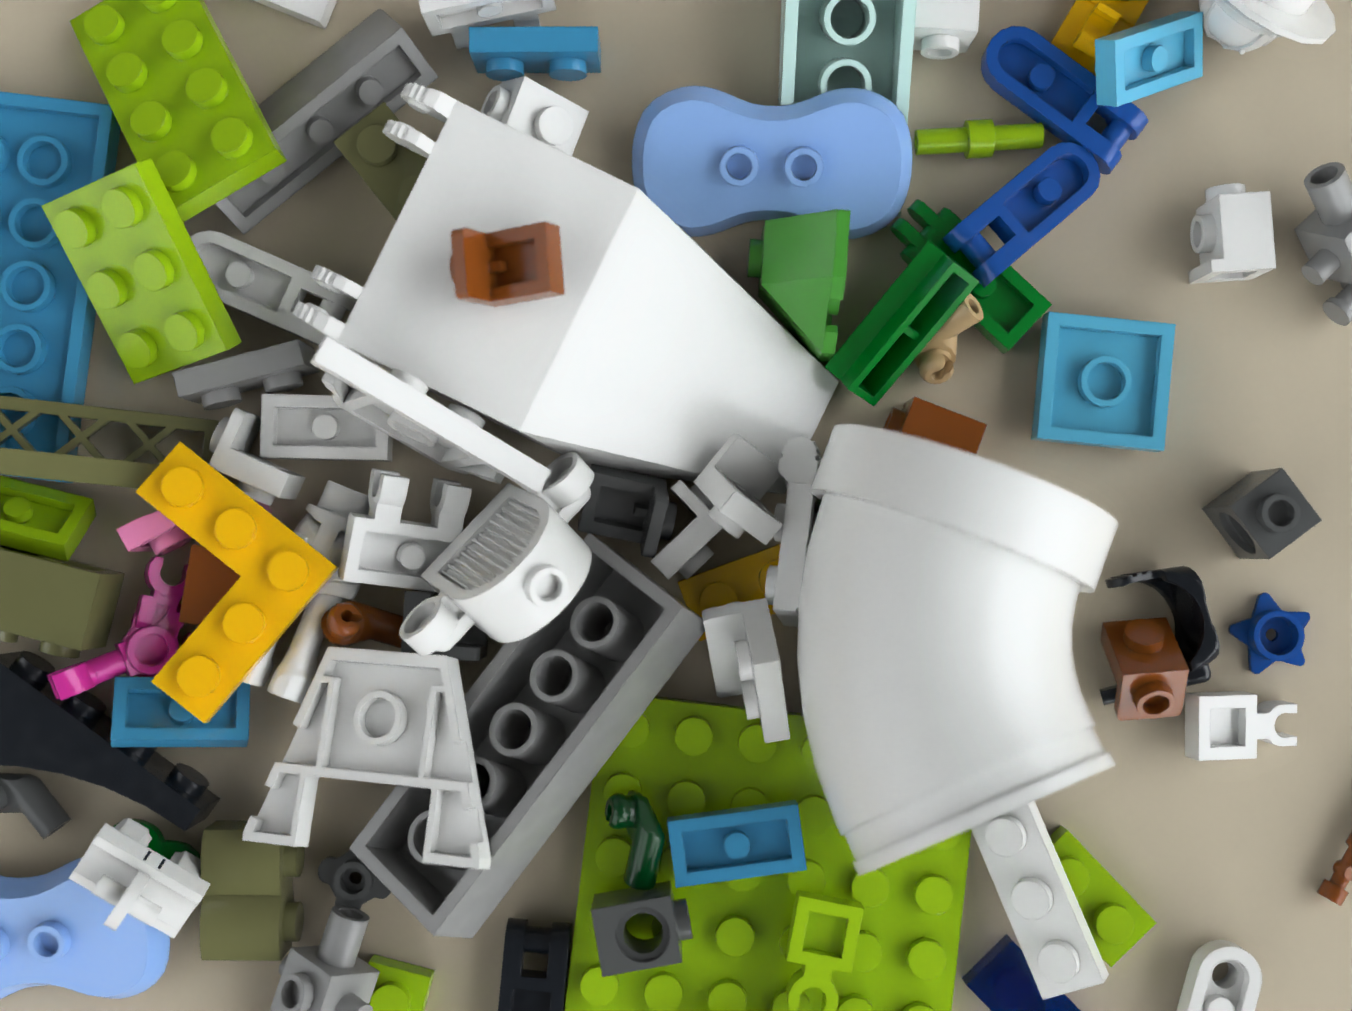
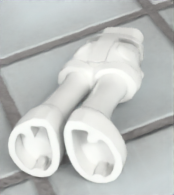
(325, 531)

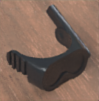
(1193, 625)

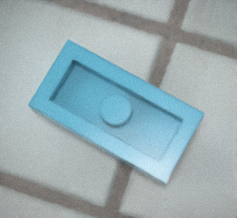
(1148, 58)

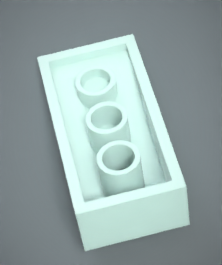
(846, 46)

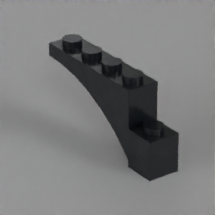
(76, 741)

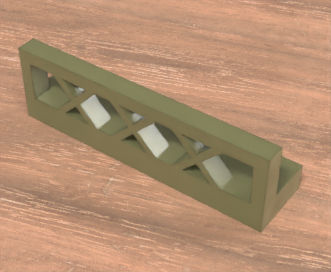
(83, 468)

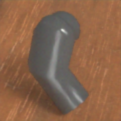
(31, 797)

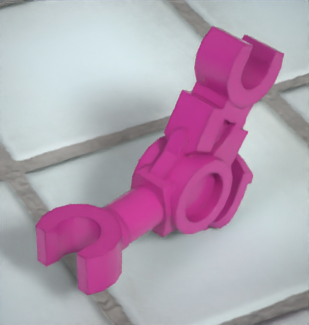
(142, 649)

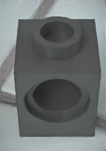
(1261, 514)
(624, 953)

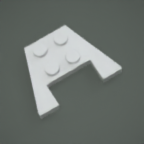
(384, 723)

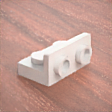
(748, 662)

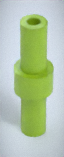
(978, 138)

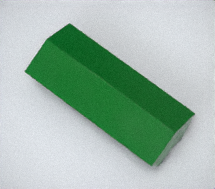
(901, 323)

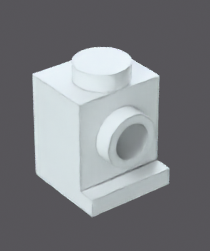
(1233, 235)

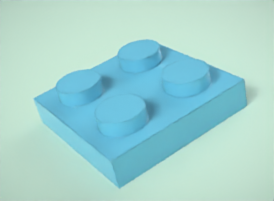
(1103, 382)

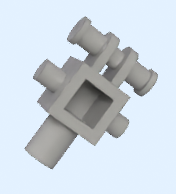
(1328, 236)
(331, 973)

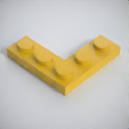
(275, 584)

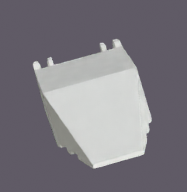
(630, 368)

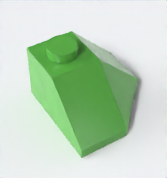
(804, 274)

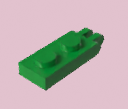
(1007, 302)

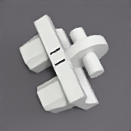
(139, 879)

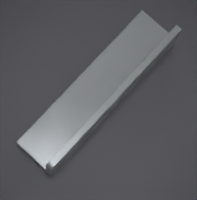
(324, 103)

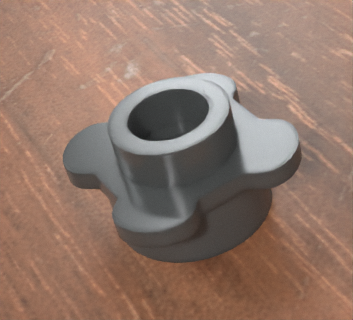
(337, 874)

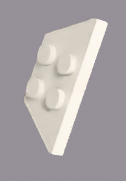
(401, 409)

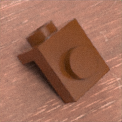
(507, 264)
(1146, 668)

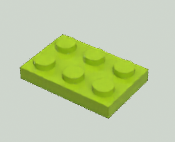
(142, 271)

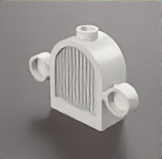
(508, 565)

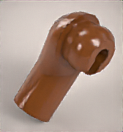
(357, 622)

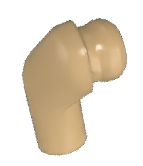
(939, 354)

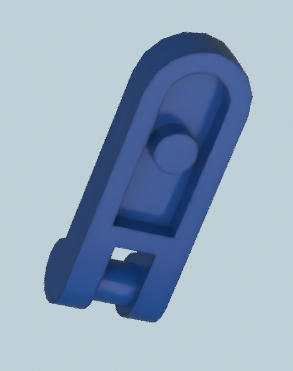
(1057, 93)
(1026, 209)

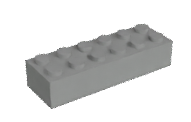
(539, 735)

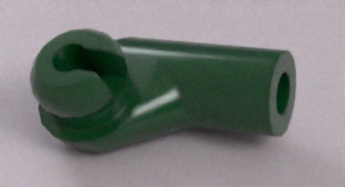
(646, 837)

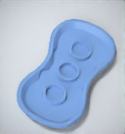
(737, 162)
(59, 938)

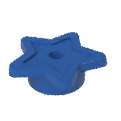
(1288, 639)

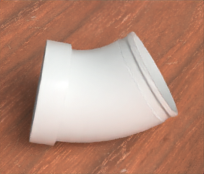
(941, 639)

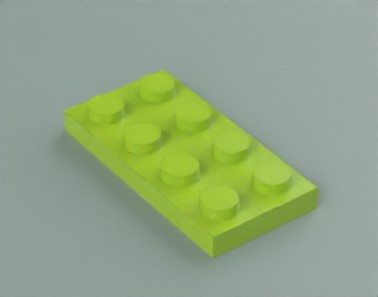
(178, 97)

